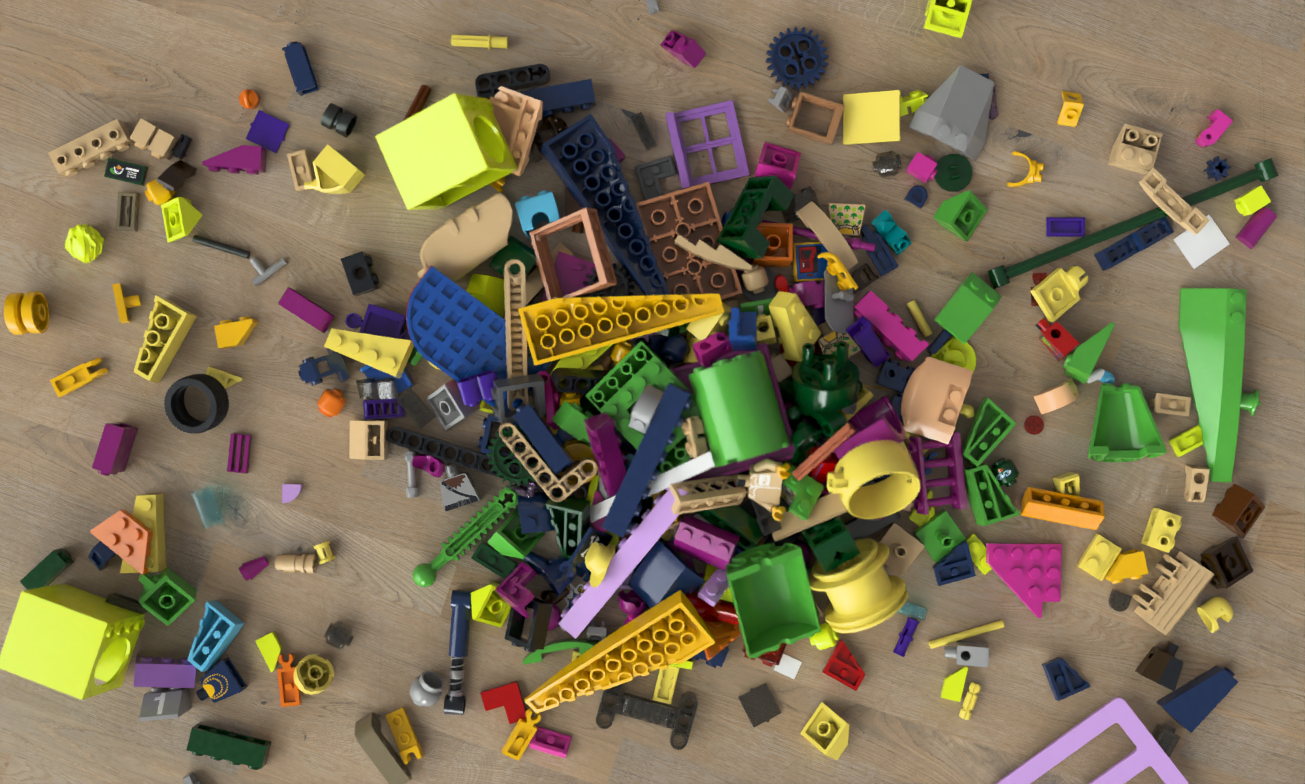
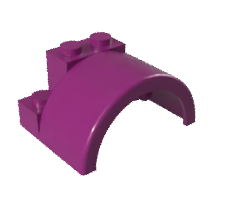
(873, 423)

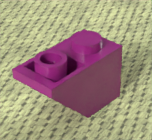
(683, 48)

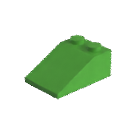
(967, 307)
(1082, 362)

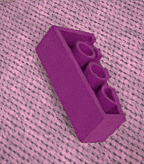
(606, 451)

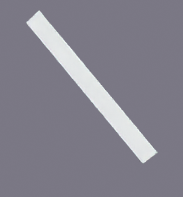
(662, 482)

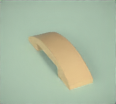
(1171, 203)
(827, 233)

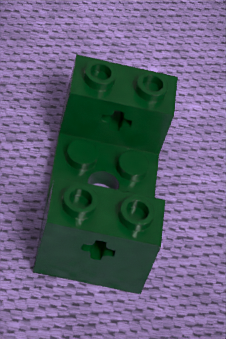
(740, 229)
(830, 543)

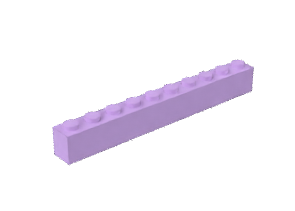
(623, 562)

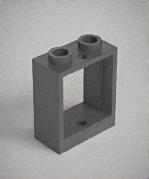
(514, 383)

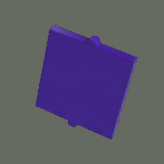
(267, 131)

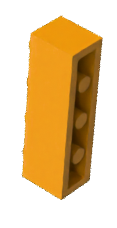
(1062, 508)

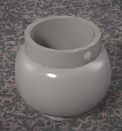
(426, 689)

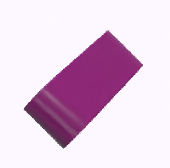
(306, 309)

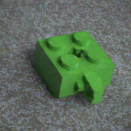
(166, 595)

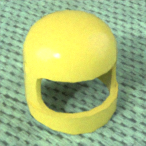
(1212, 610)

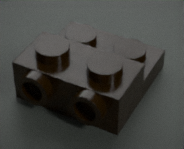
(1227, 563)

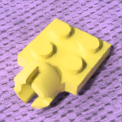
(1059, 291)

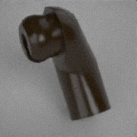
(550, 596)

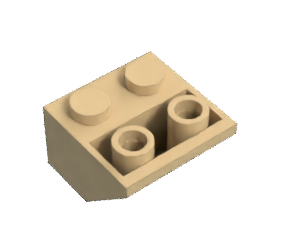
(1135, 149)
(368, 439)

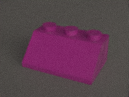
(705, 542)

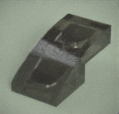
(377, 390)

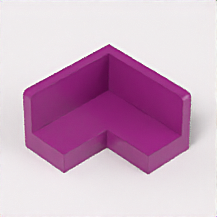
(514, 591)

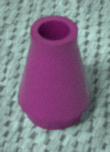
(252, 568)

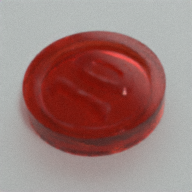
(1033, 425)

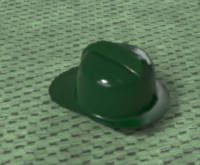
(803, 441)

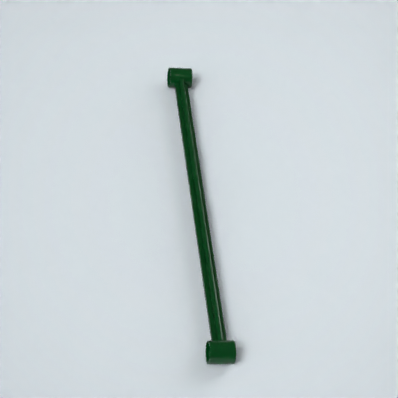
(1000, 275)

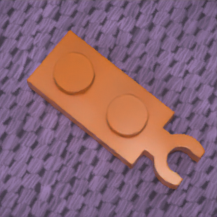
(288, 691)

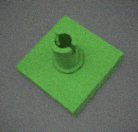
(939, 535)

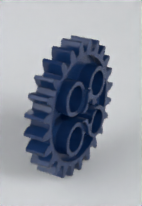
(813, 53)

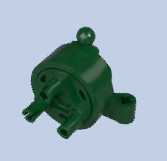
(822, 387)

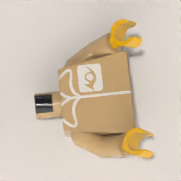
(765, 484)

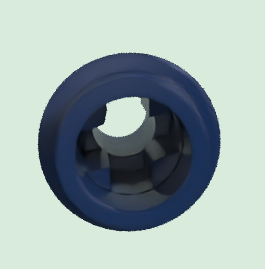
(537, 563)

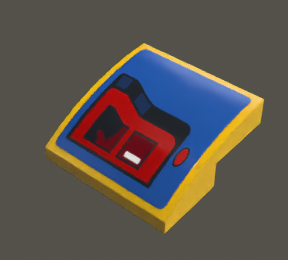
(806, 263)

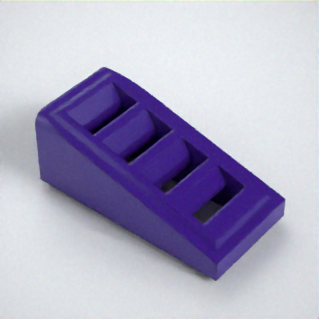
(367, 411)

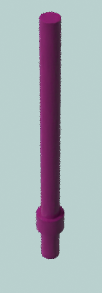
(854, 243)

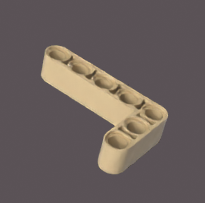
(541, 466)

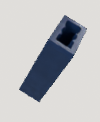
(543, 439)
(1198, 697)

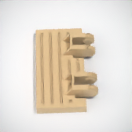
(1174, 594)

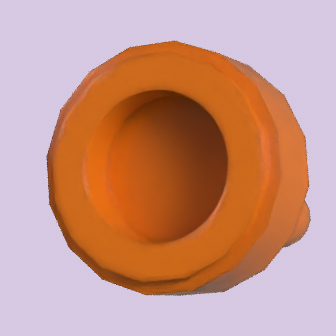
(249, 99)

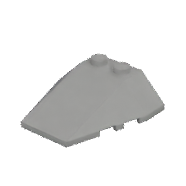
(957, 112)

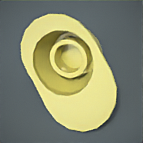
(598, 561)

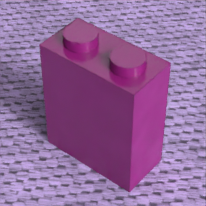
(114, 448)

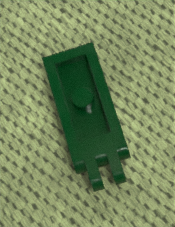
(494, 560)

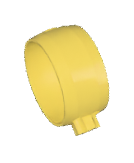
(870, 462)

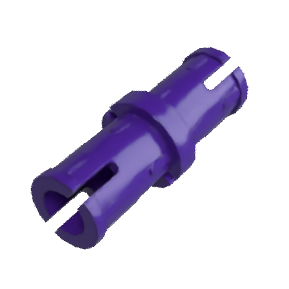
(906, 636)

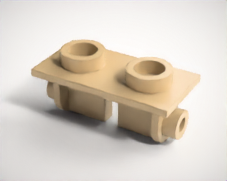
(694, 444)

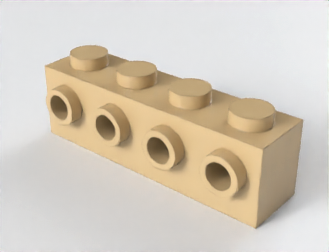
(91, 147)

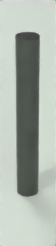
(221, 246)

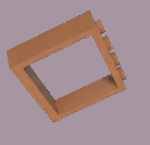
(598, 249)

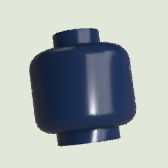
(675, 349)

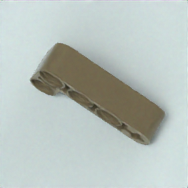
(380, 751)

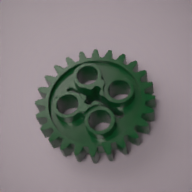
(504, 469)

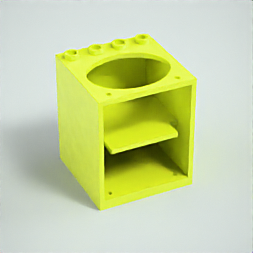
(446, 152)
(69, 638)

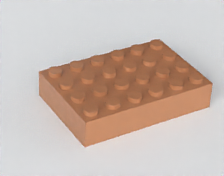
(695, 218)

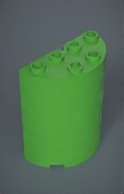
(738, 409)
(772, 597)

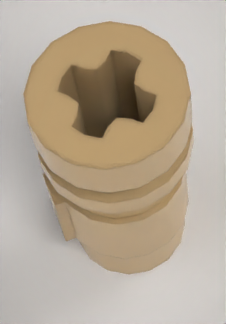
(294, 563)

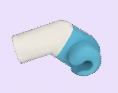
(1101, 375)

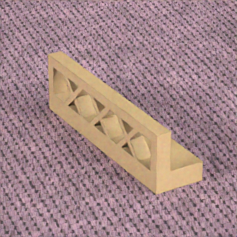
(710, 498)

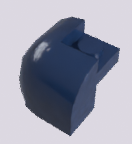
(534, 513)

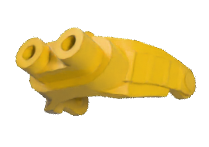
(1034, 173)

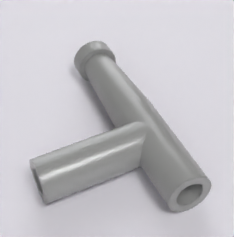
(264, 274)

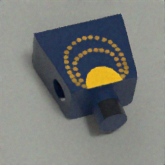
(221, 682)

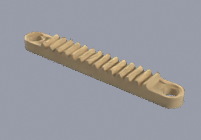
(515, 335)

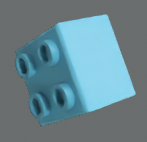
(537, 209)

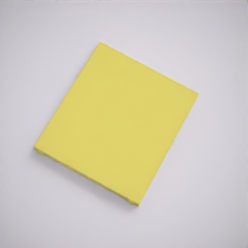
(871, 117)

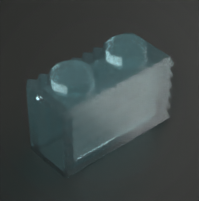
(207, 507)

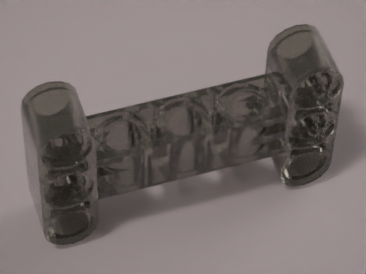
(649, 711)

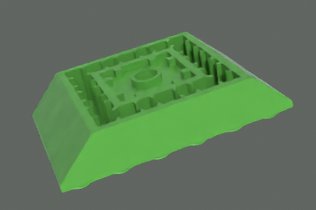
(622, 388)

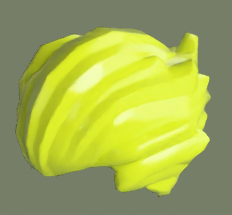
(84, 243)

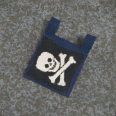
(579, 554)

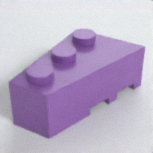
(164, 672)

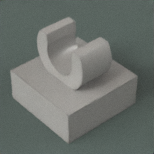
(782, 99)
(596, 633)

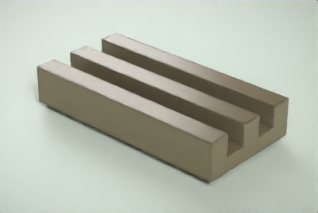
(135, 208)

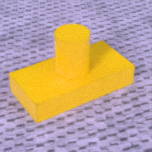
(124, 302)

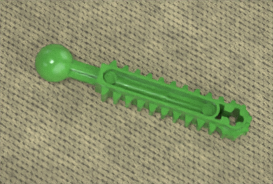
(425, 574)

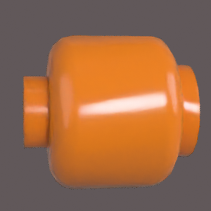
(331, 402)

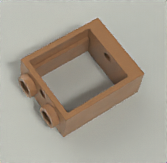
(820, 102)

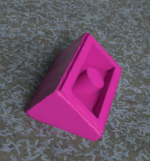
(550, 742)

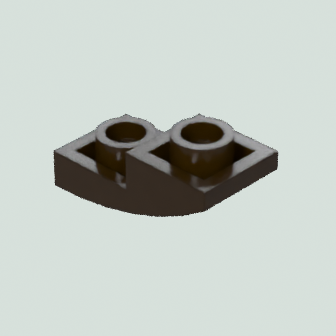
(175, 175)

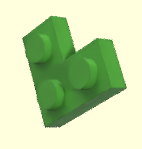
(806, 492)

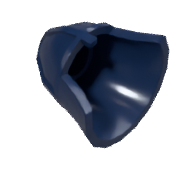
(556, 578)

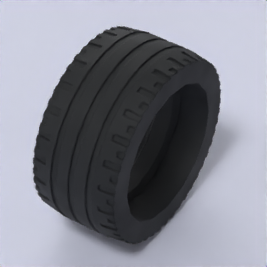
(176, 409)

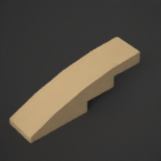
(721, 256)

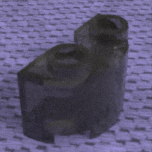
(798, 202)

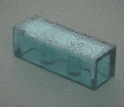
(913, 611)

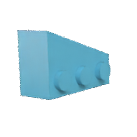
(214, 636)

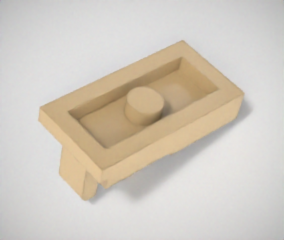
(1171, 404)

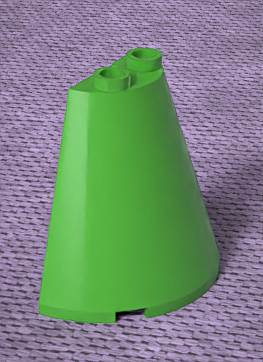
(1123, 426)

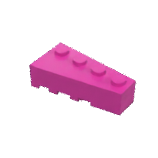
(889, 327)

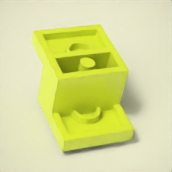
(947, 16)

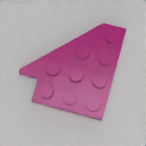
(1029, 571)

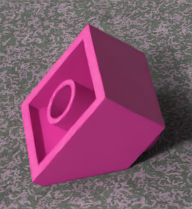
(778, 162)

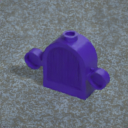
(380, 323)

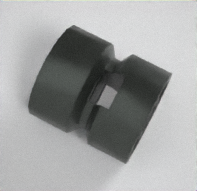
(337, 119)

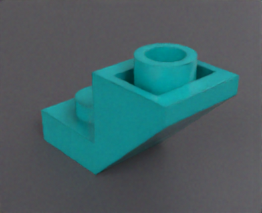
(891, 233)

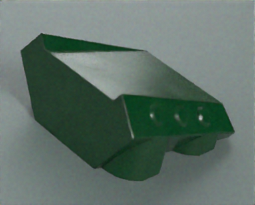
(514, 250)

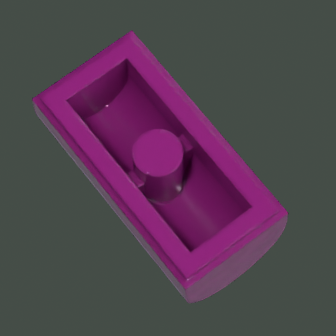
(1256, 227)

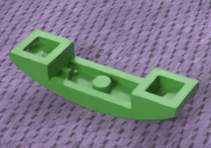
(557, 645)

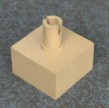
(902, 548)

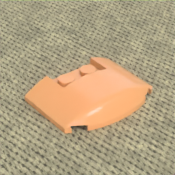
(518, 121)
(934, 399)

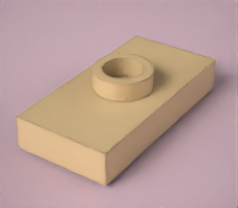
(300, 168)

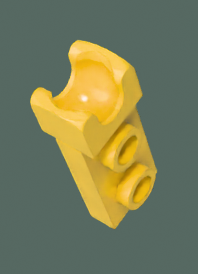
(404, 735)

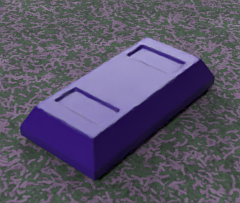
(1065, 226)

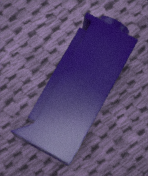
(868, 341)

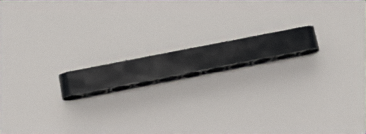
(461, 451)

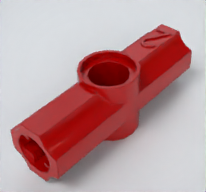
(720, 611)

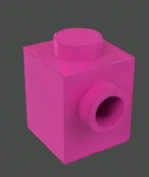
(922, 167)

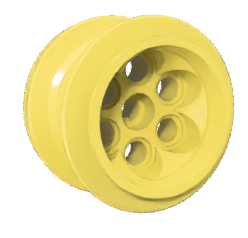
(860, 589)

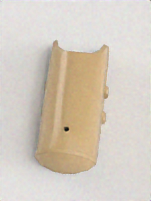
(468, 238)

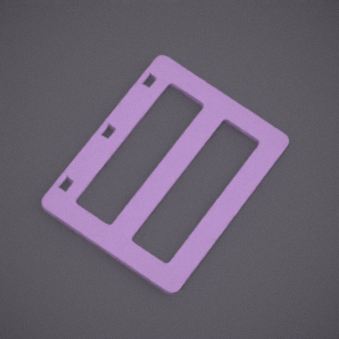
(1115, 711)

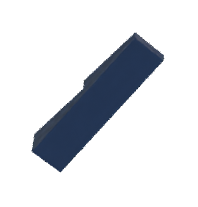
(1133, 243)

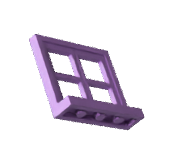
(680, 151)

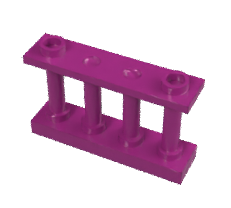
(955, 473)

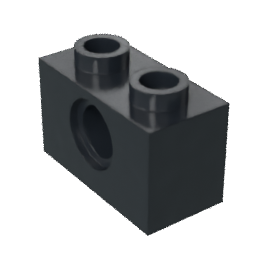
(352, 265)

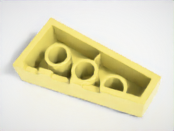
(163, 338)
(150, 512)

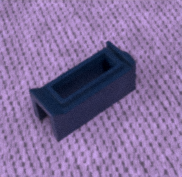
(300, 68)

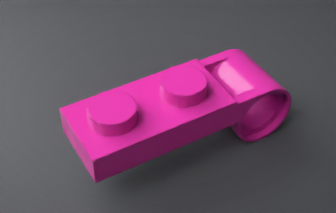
(552, 399)

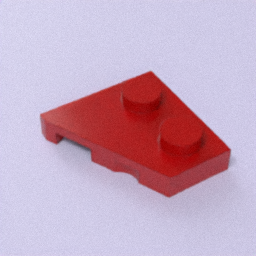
(844, 667)

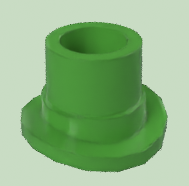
(1250, 401)

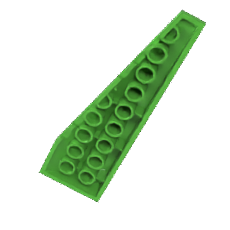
(1214, 350)

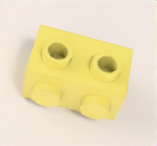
(1161, 530)

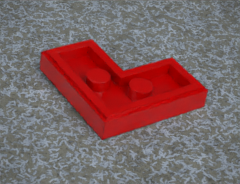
(507, 696)

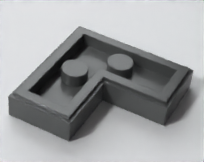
(651, 173)

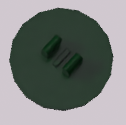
(953, 172)

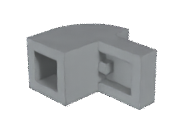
(645, 408)

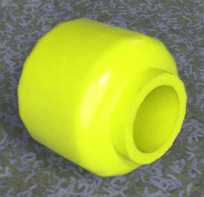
(826, 638)

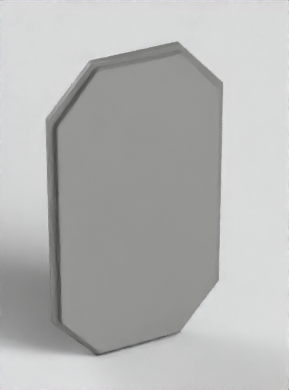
(837, 304)

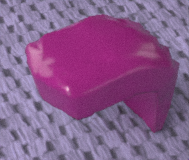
(429, 464)

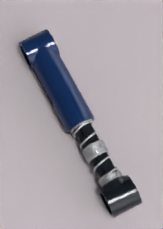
(458, 650)

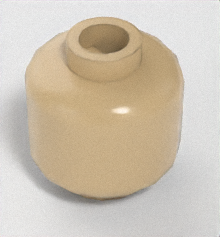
(755, 279)

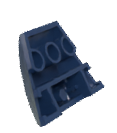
(662, 575)

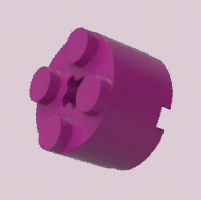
(810, 293)

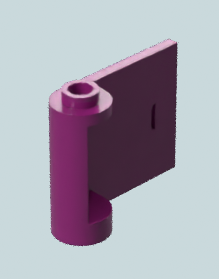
(568, 277)

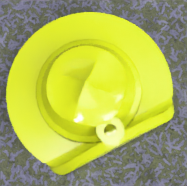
(957, 354)

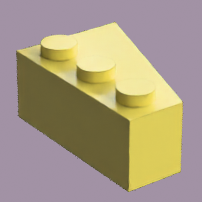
(793, 324)

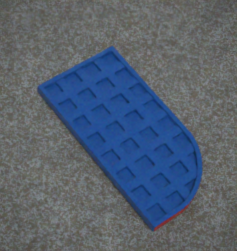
(459, 331)

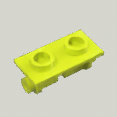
(914, 100)

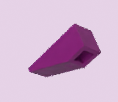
(239, 159)

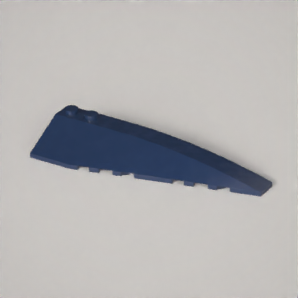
(595, 180)

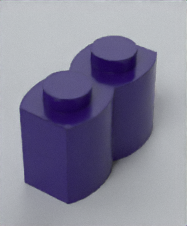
(476, 387)

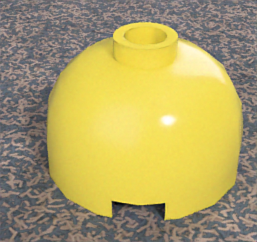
(313, 674)

